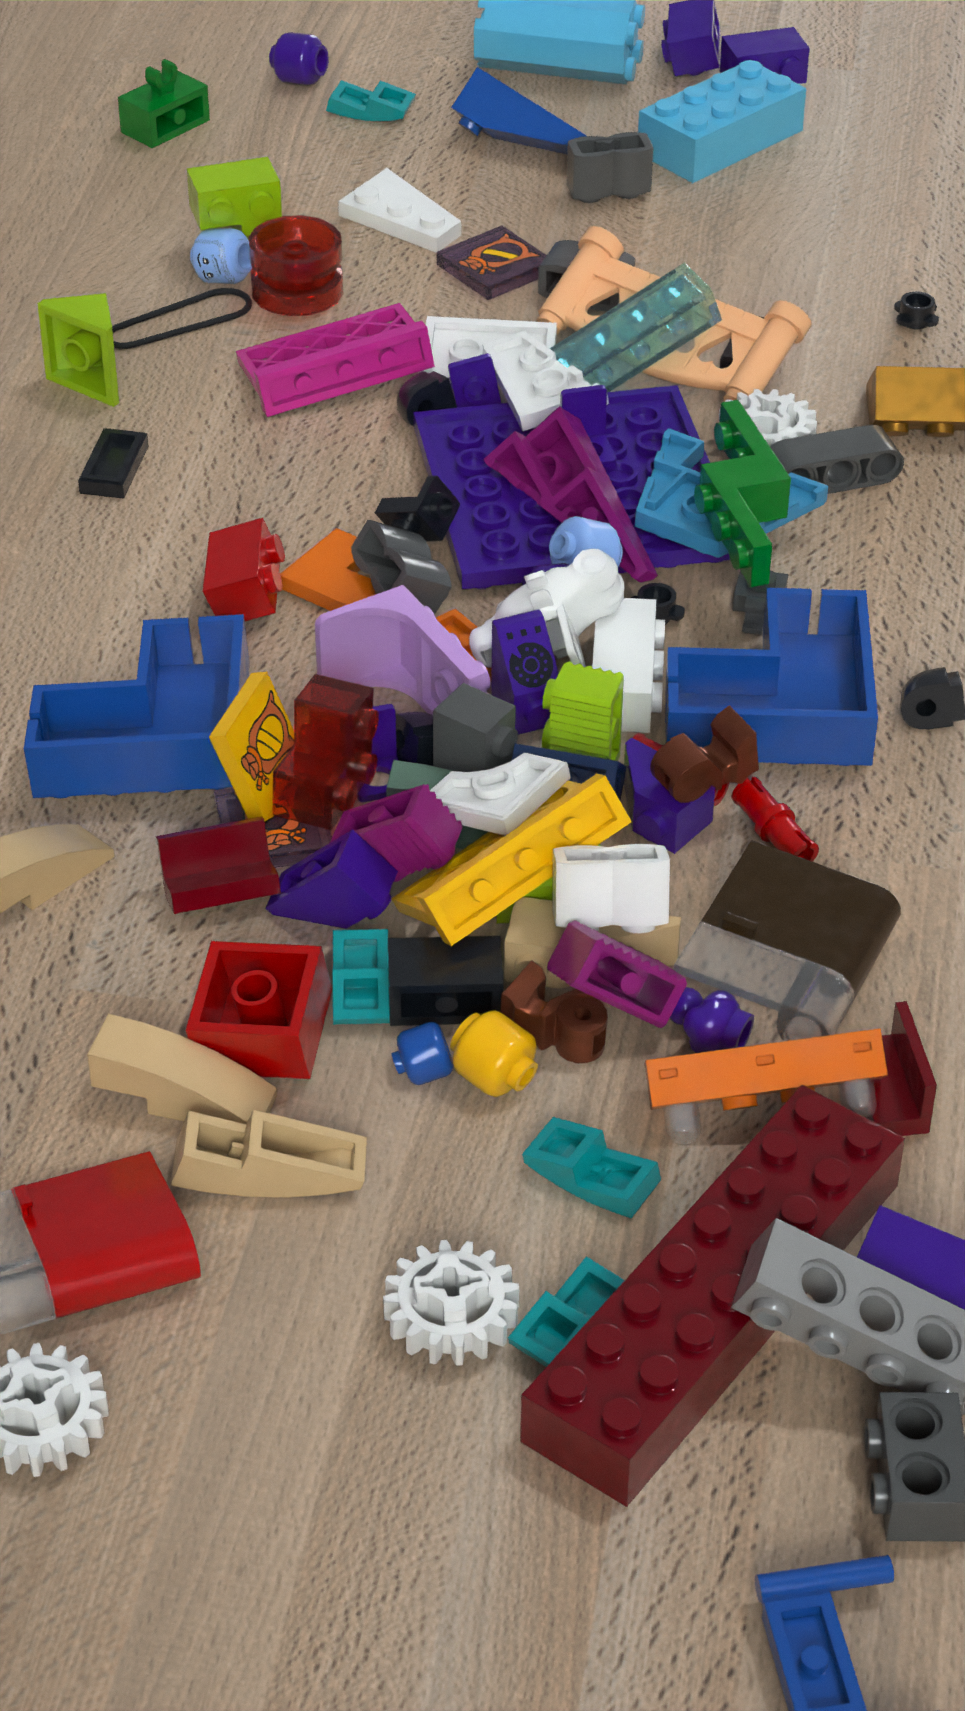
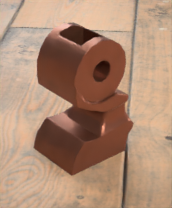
(691, 770)
(569, 1021)

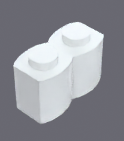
(611, 886)

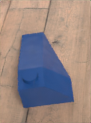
(509, 116)

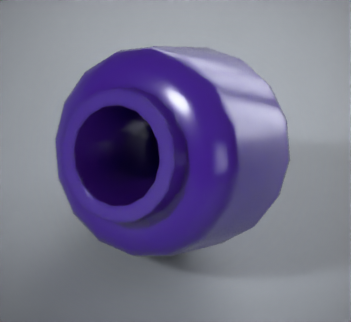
(299, 58)

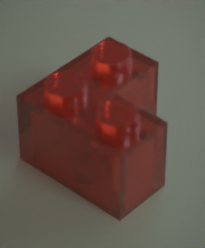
(329, 752)

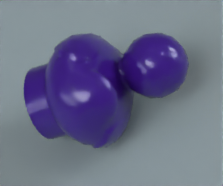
(712, 1021)

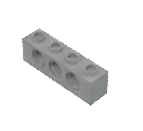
(844, 1292)

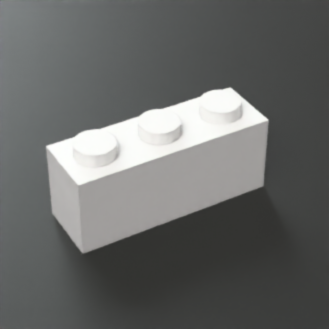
(627, 645)

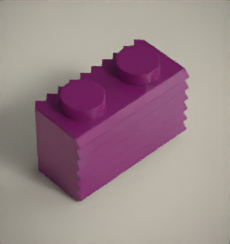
(406, 829)
(616, 974)

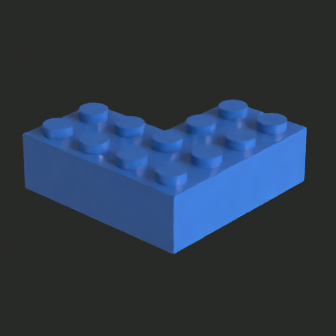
(800, 694)
(142, 730)

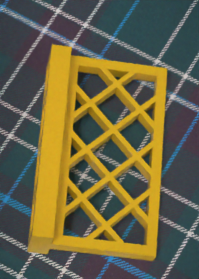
(505, 868)

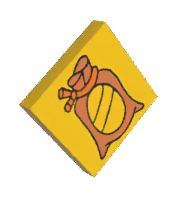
(253, 742)

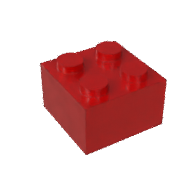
(262, 1006)

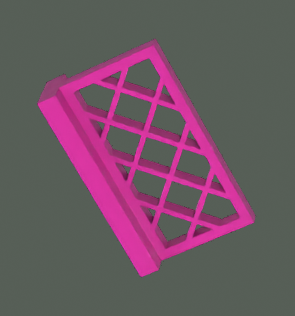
(351, 362)

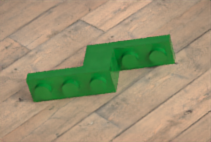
(743, 493)

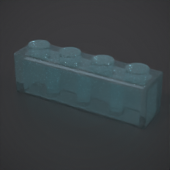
(641, 329)

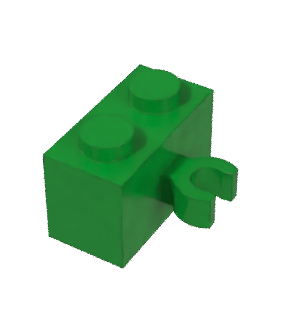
(163, 106)

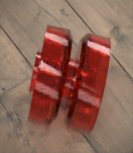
(296, 265)

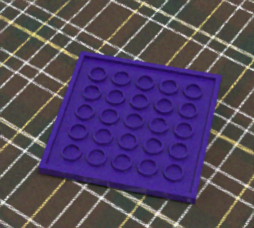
(504, 531)

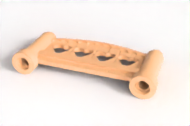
(756, 341)

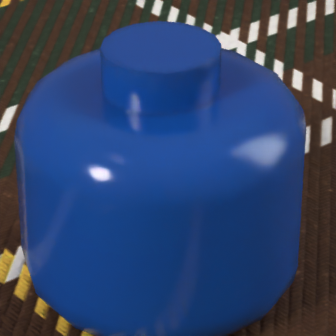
(423, 1054)

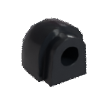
(424, 393)
(933, 699)
(414, 737)

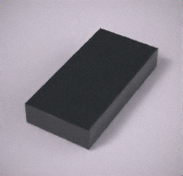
(113, 463)

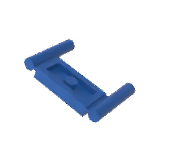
(807, 1632)

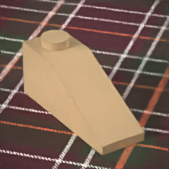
(535, 937)

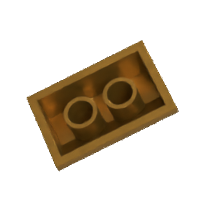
(917, 400)

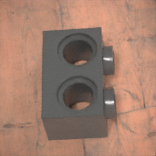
(922, 1452)

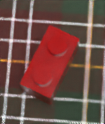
(243, 570)

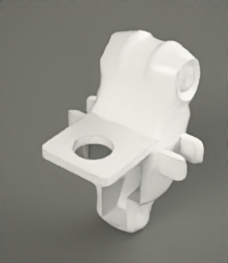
(568, 600)

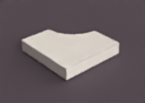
(504, 795)

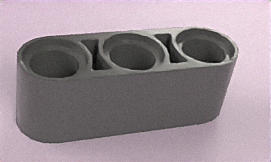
(842, 457)

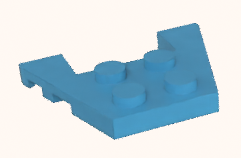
(669, 502)

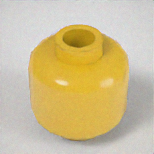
(494, 1053)

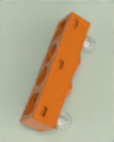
(779, 1067)

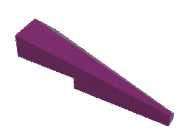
(568, 480)

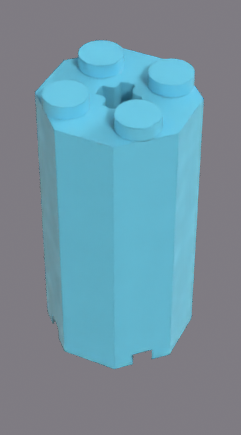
(561, 38)

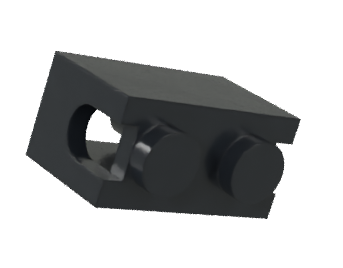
(443, 981)

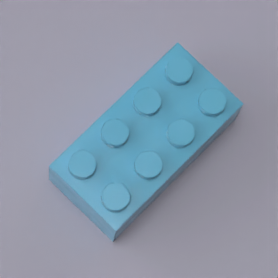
(723, 120)

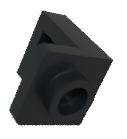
(426, 514)

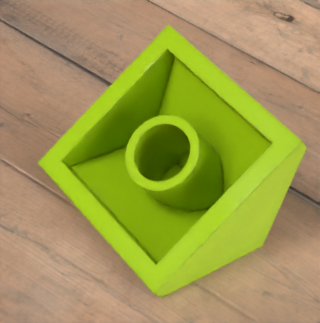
(80, 345)

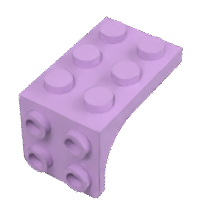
(395, 646)

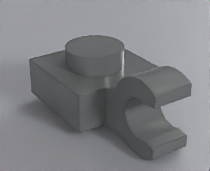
(752, 600)

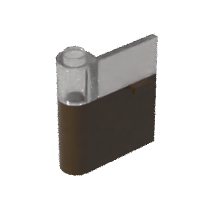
(791, 939)

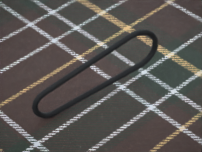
(120, 345)

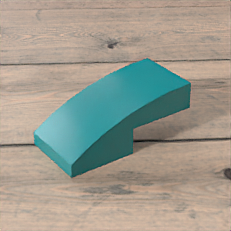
(383, 104)
(360, 977)
(582, 1164)
(560, 1317)

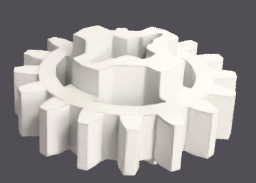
(778, 415)
(451, 1302)
(48, 1408)

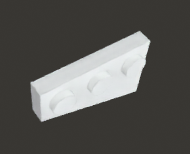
(400, 211)
(463, 338)
(531, 377)

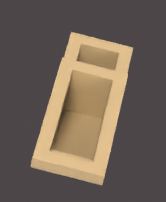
(46, 861)
(174, 1073)
(267, 1157)

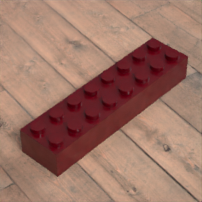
(668, 1333)

